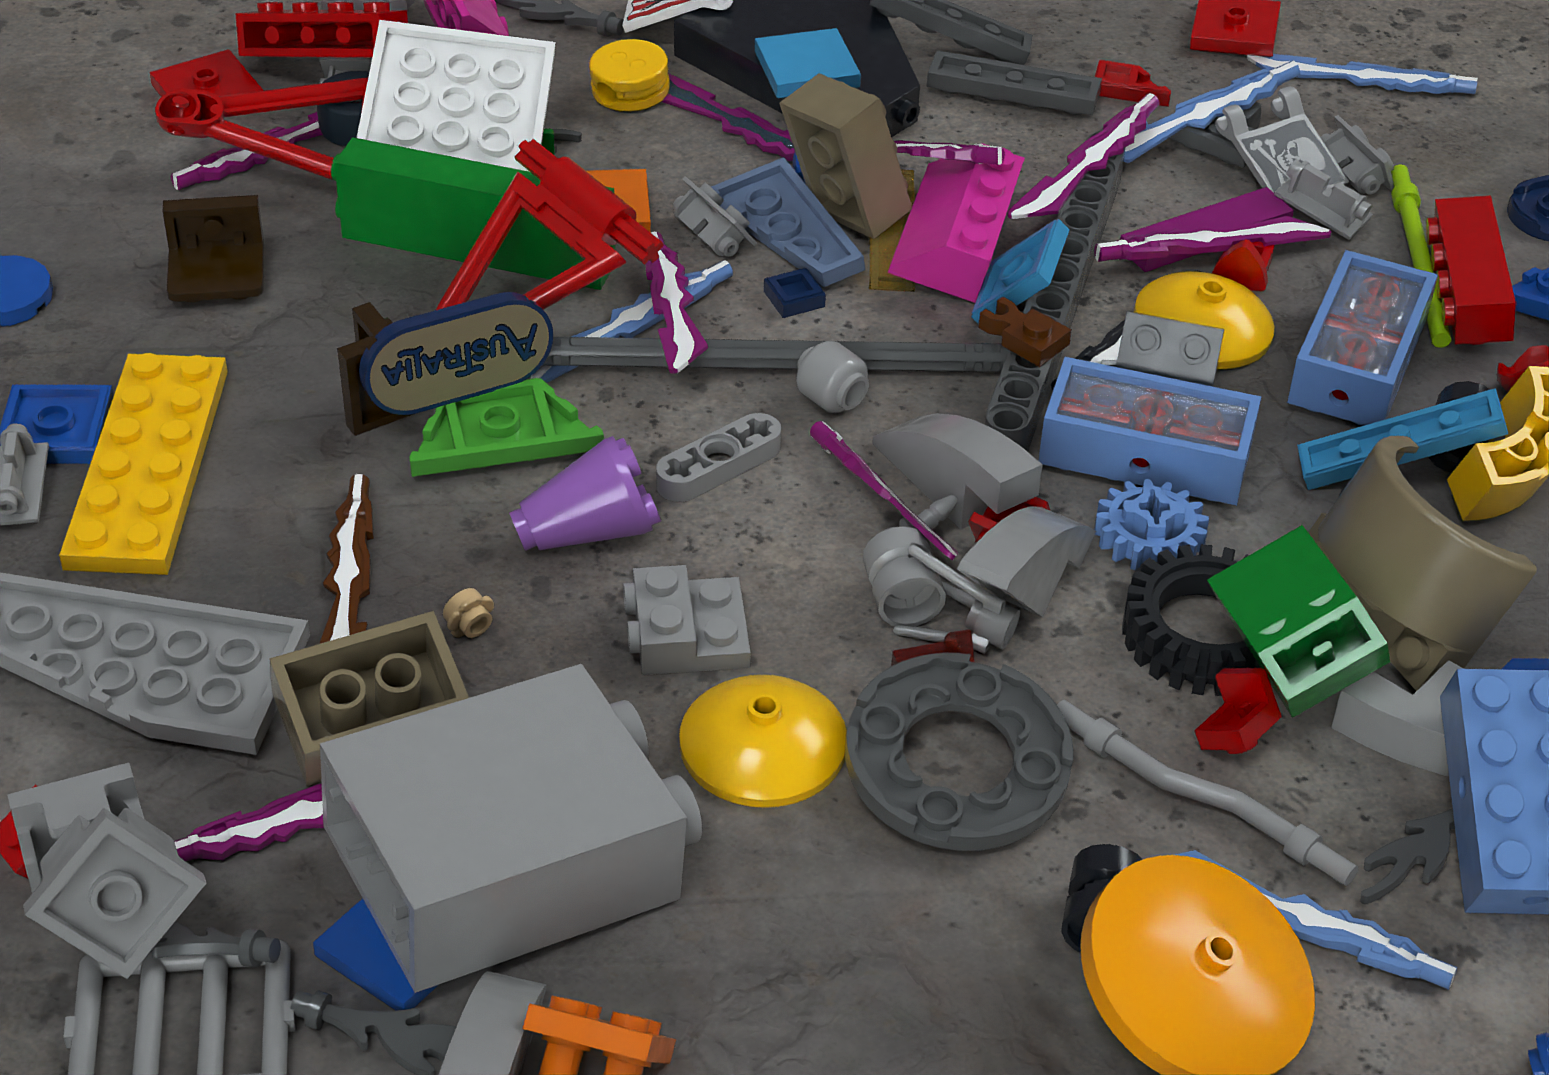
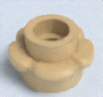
(468, 613)

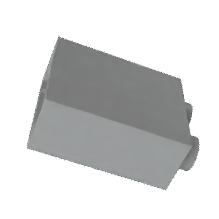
(505, 823)

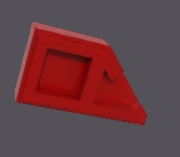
(1128, 83)

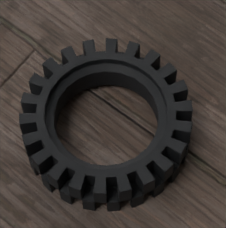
(1160, 644)

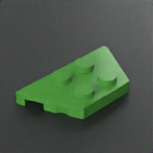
(502, 428)

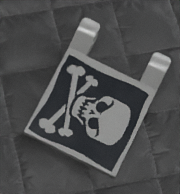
(1275, 146)

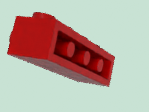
(312, 31)
(1471, 270)

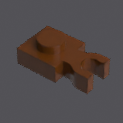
(1027, 335)

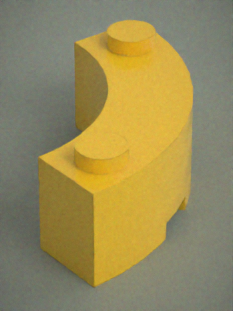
(1508, 471)

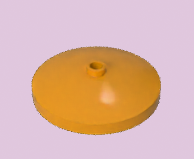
(1196, 970)

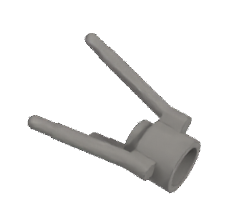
(988, 618)

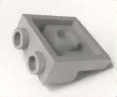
(685, 621)

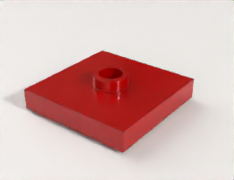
(1236, 26)
(216, 73)

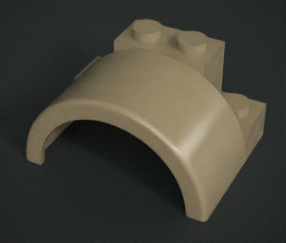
(1415, 570)

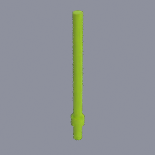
(1406, 202)

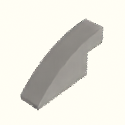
(962, 459)
(1026, 556)
(1395, 720)
(491, 1027)

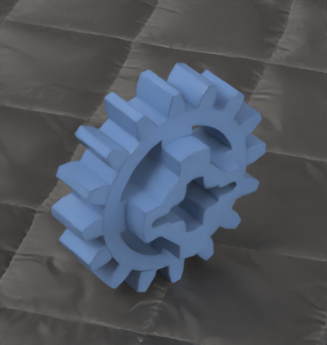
(1149, 521)

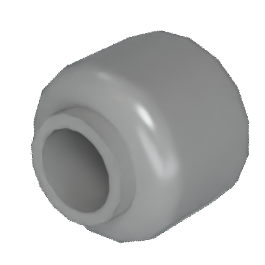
(832, 377)

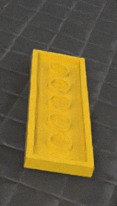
(145, 465)

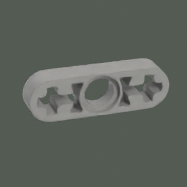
(691, 473)

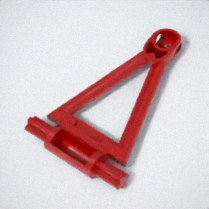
(206, 112)
(574, 210)

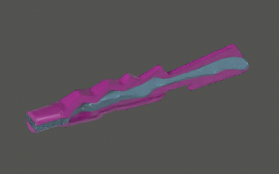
(736, 121)

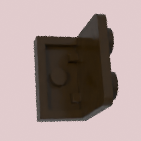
(214, 248)

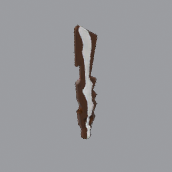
(350, 560)

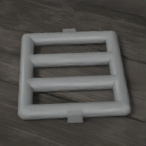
(278, 1018)

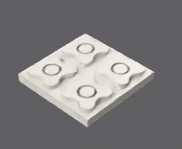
(456, 92)

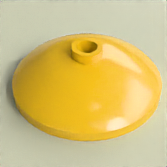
(1215, 303)
(763, 741)

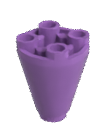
(588, 501)

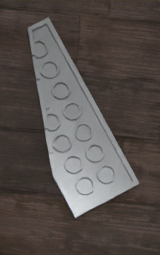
(149, 659)

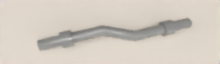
(1298, 842)

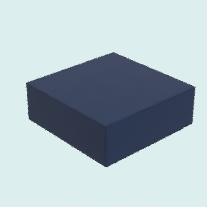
(794, 292)

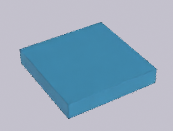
(798, 57)
(1022, 268)

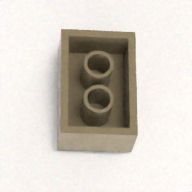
(847, 154)
(362, 684)

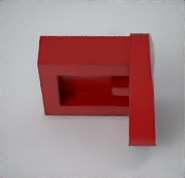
(1246, 264)

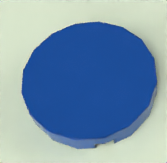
(23, 288)

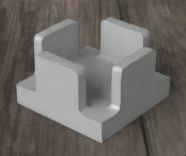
(49, 809)
(113, 888)

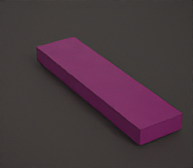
(1225, 215)

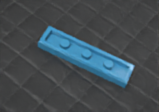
(1431, 428)

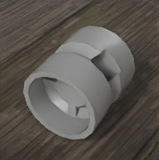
(901, 584)

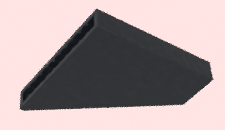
(725, 48)

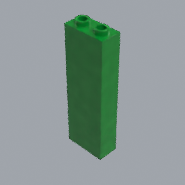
(439, 208)

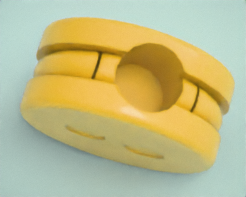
(629, 75)

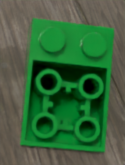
(1300, 620)

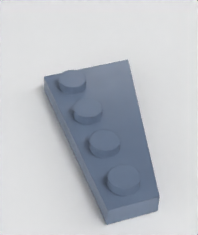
(792, 221)

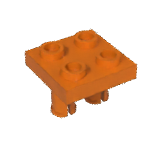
(575, 1027)

